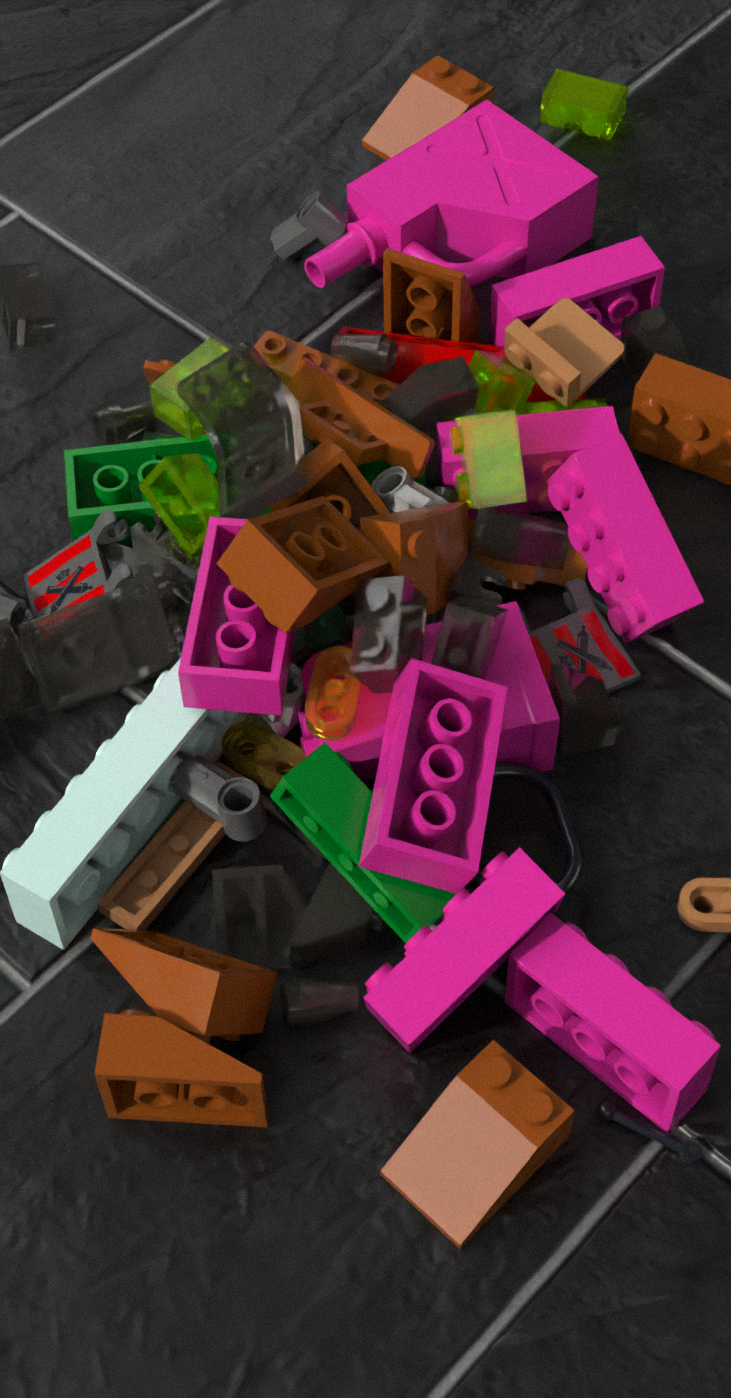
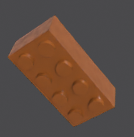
(683, 417)

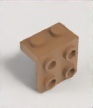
(563, 350)

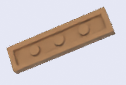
(163, 866)

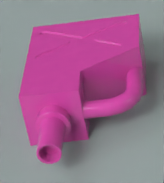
(467, 198)

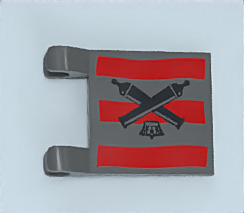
(78, 569)
(583, 642)

